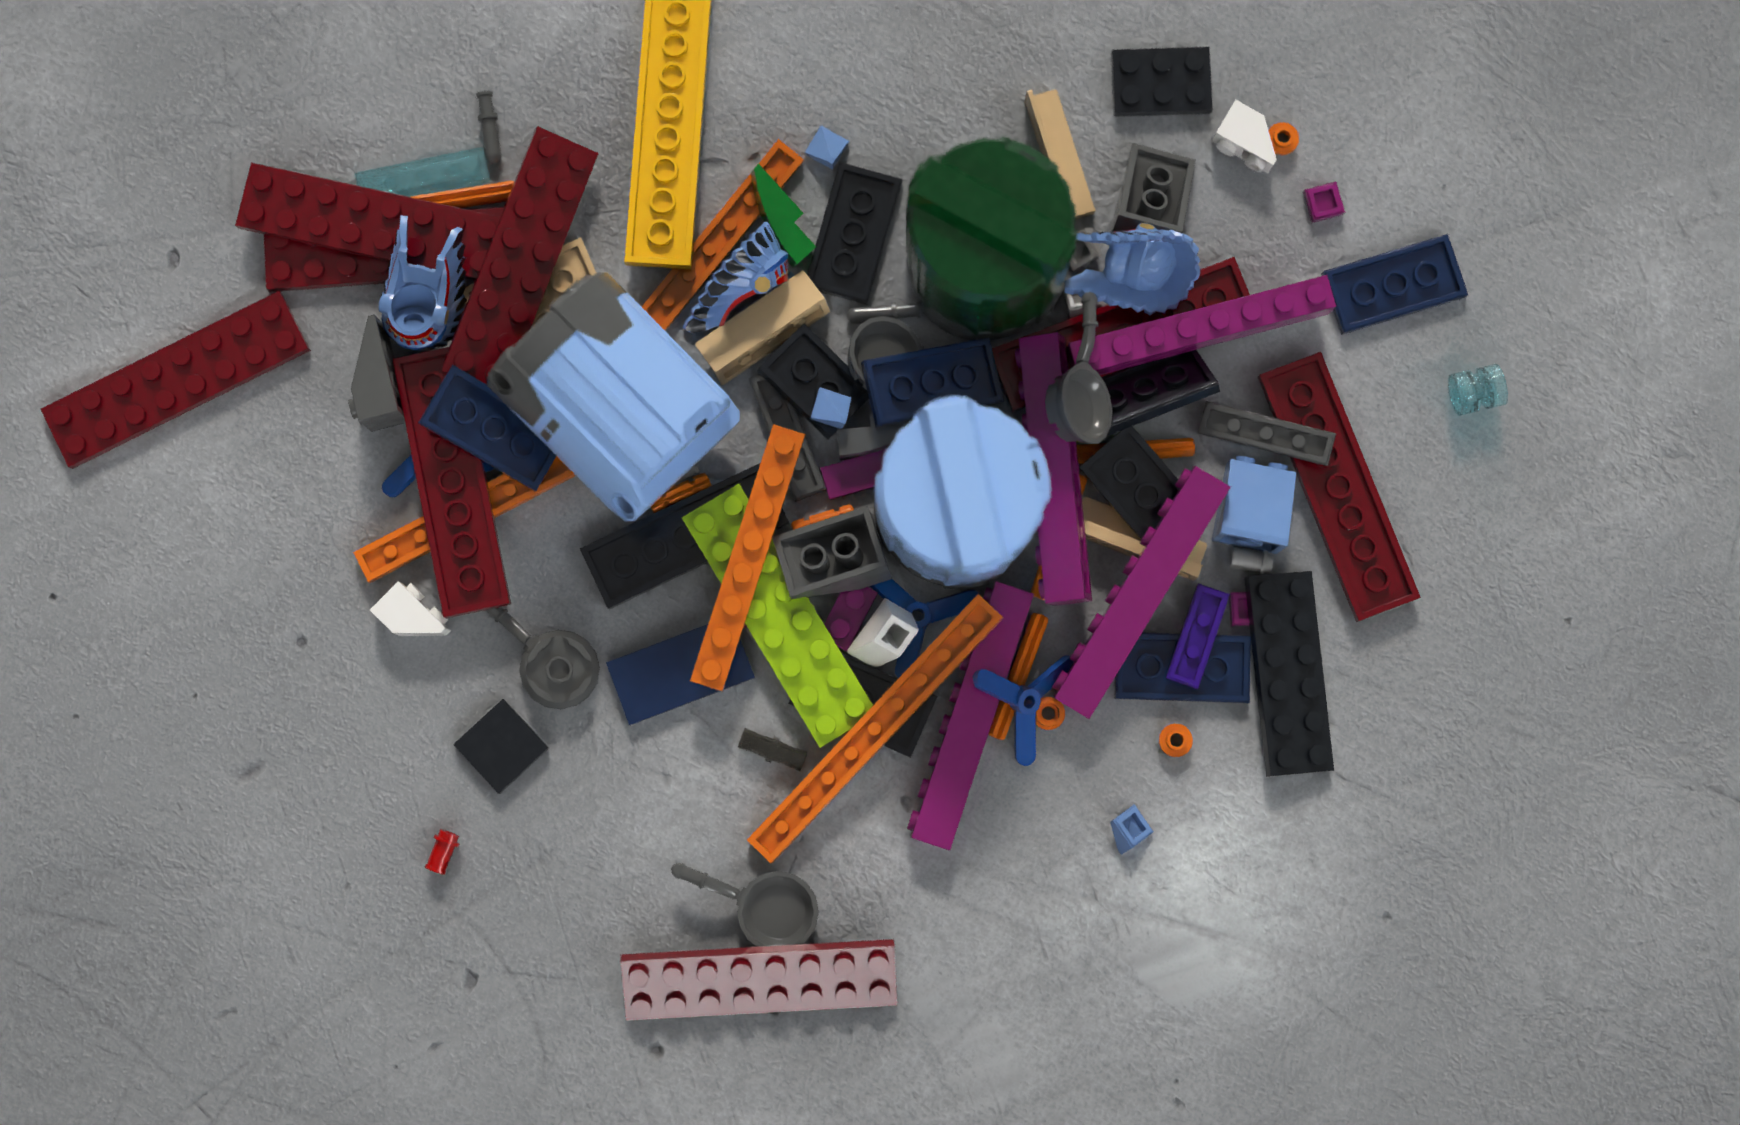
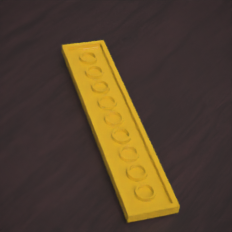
(668, 134)

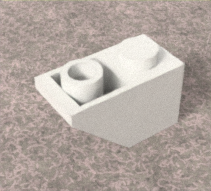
(1247, 137)
(406, 614)
(884, 635)

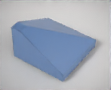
(826, 147)
(831, 408)
(1130, 829)

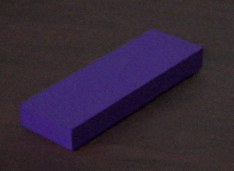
(1197, 636)

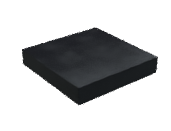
(501, 746)

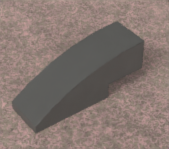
(866, 440)

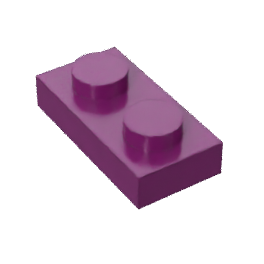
(849, 615)

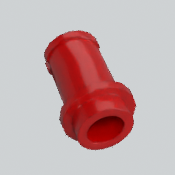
(442, 851)

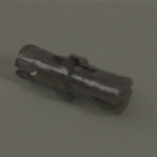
(772, 749)

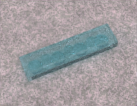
(429, 174)

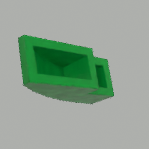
(781, 214)

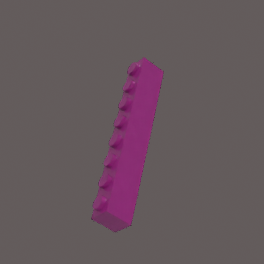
(1208, 325)
(1062, 530)
(1141, 591)
(969, 723)

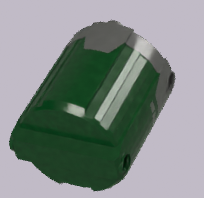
(989, 237)

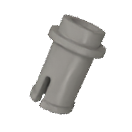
(1252, 560)

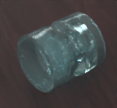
(1480, 389)

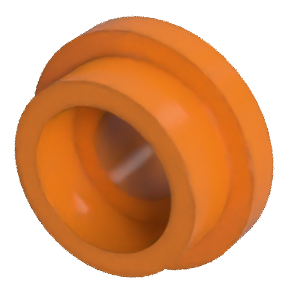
(1293, 138)
(1059, 713)
(1168, 748)

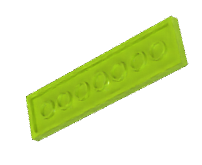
(785, 628)

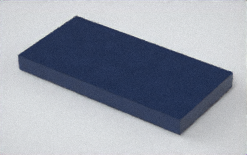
(1395, 284)
(910, 380)
(485, 427)
(660, 676)
(1223, 680)

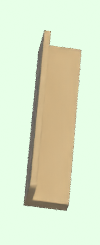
(1058, 146)
(762, 327)
(1108, 529)

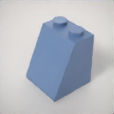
(1256, 507)

